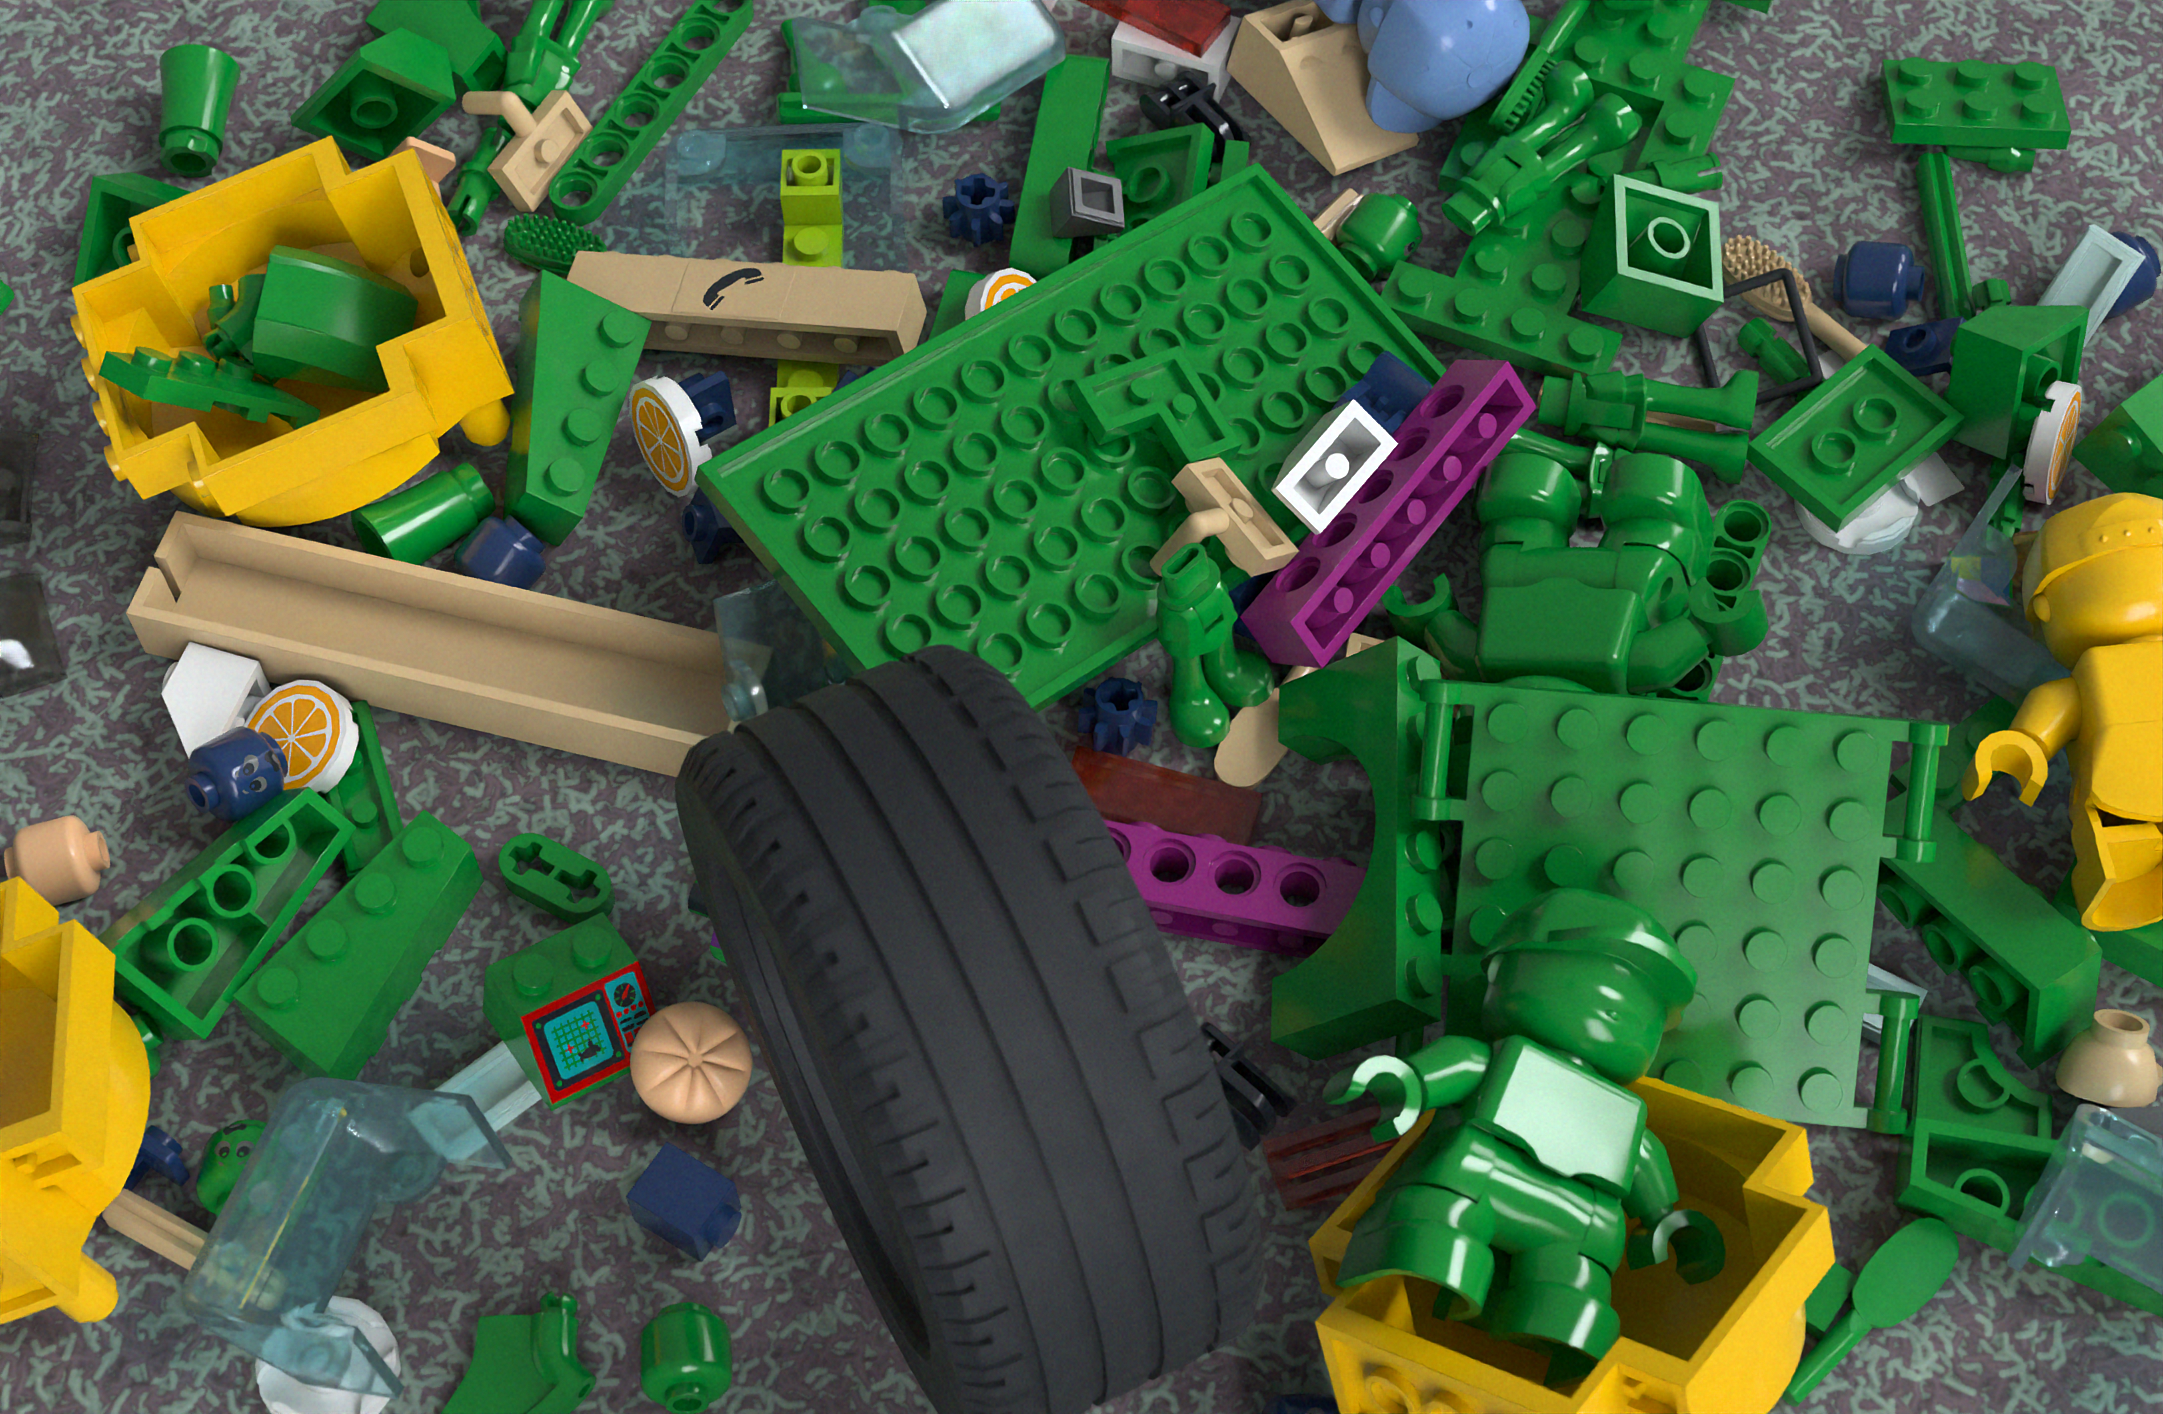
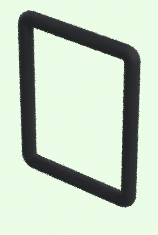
(1802, 327)

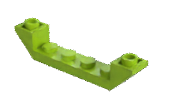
(813, 238)

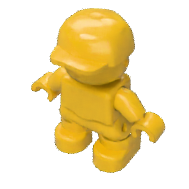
(2099, 608)

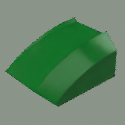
(325, 319)

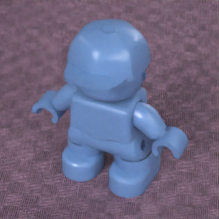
(1434, 55)

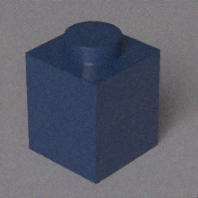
(685, 1202)

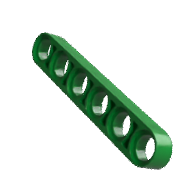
(644, 96)

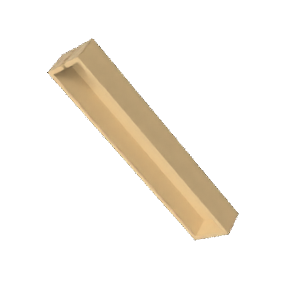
(436, 643)

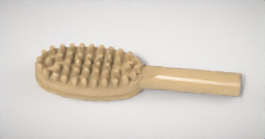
(1748, 259)
(1252, 744)

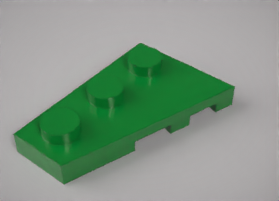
(1160, 170)
(201, 383)

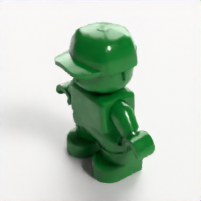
(1582, 614)
(1538, 1134)

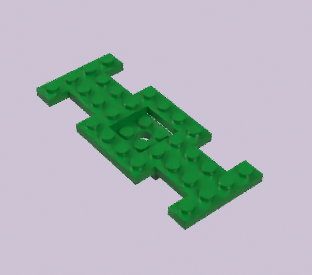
(1525, 275)

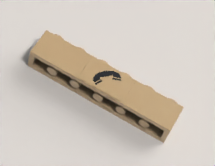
(761, 306)

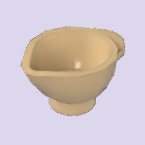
(2111, 1062)

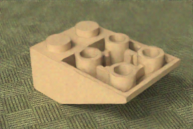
(1313, 83)

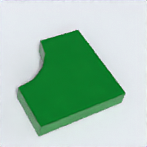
(1964, 1082)

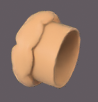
(691, 1062)

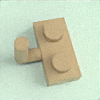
(540, 143)
(1228, 510)

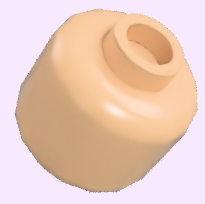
(58, 859)

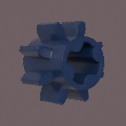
(979, 209)
(1117, 716)

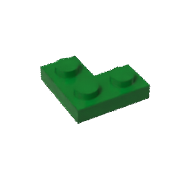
(1158, 394)

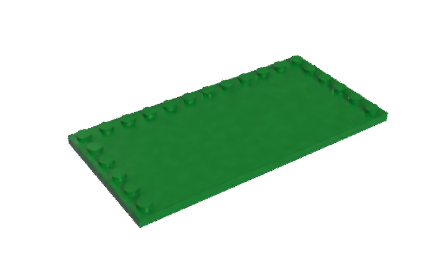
(974, 500)

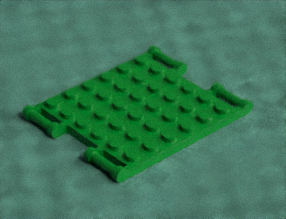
(1728, 828)

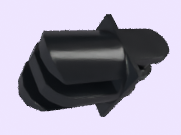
(1192, 103)
(1250, 1093)

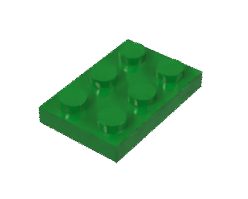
(1974, 104)
(1854, 437)

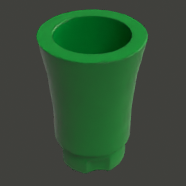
(195, 107)
(425, 516)

